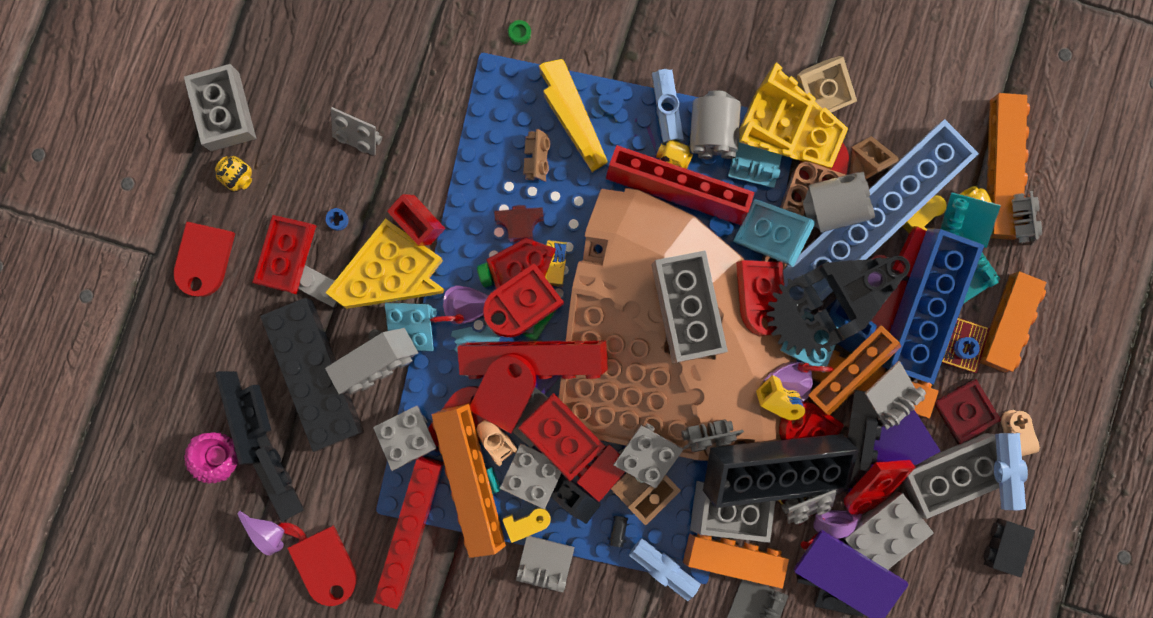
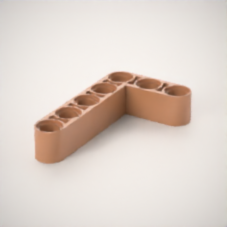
(801, 186)

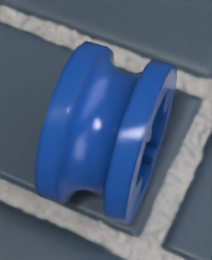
(331, 214)
(974, 349)

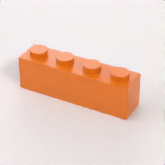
(1012, 321)
(855, 370)
(735, 560)

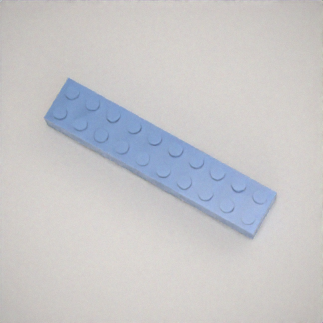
(894, 200)

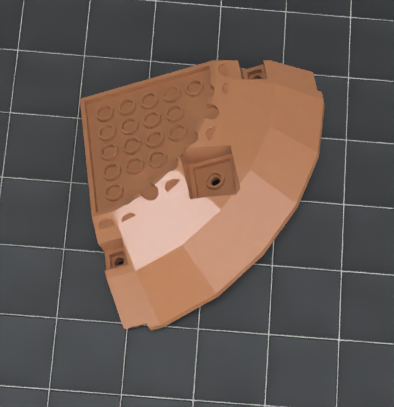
(619, 303)

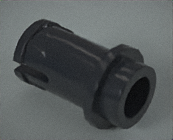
(618, 531)

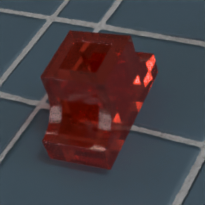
(519, 221)

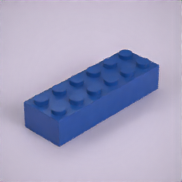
(933, 302)

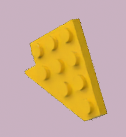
(387, 270)

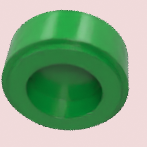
(519, 32)
(485, 275)

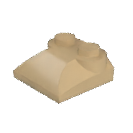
(828, 84)

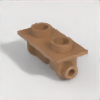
(538, 145)

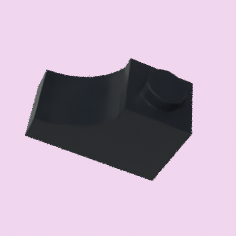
(574, 499)

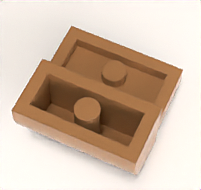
(644, 499)

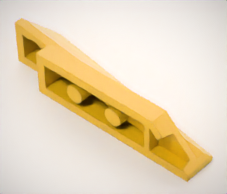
(569, 110)

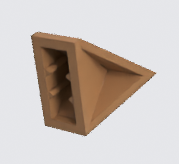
(871, 158)

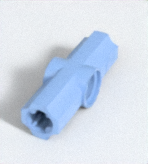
(665, 93)
(1010, 471)
(664, 569)

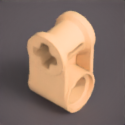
(1028, 439)
(495, 441)

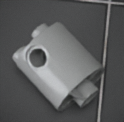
(715, 125)
(839, 202)

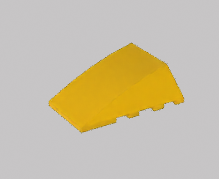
(791, 122)

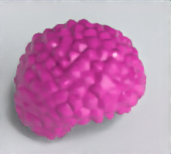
(211, 457)

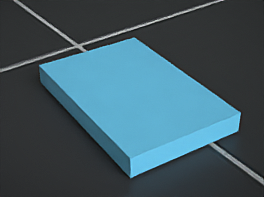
(774, 232)

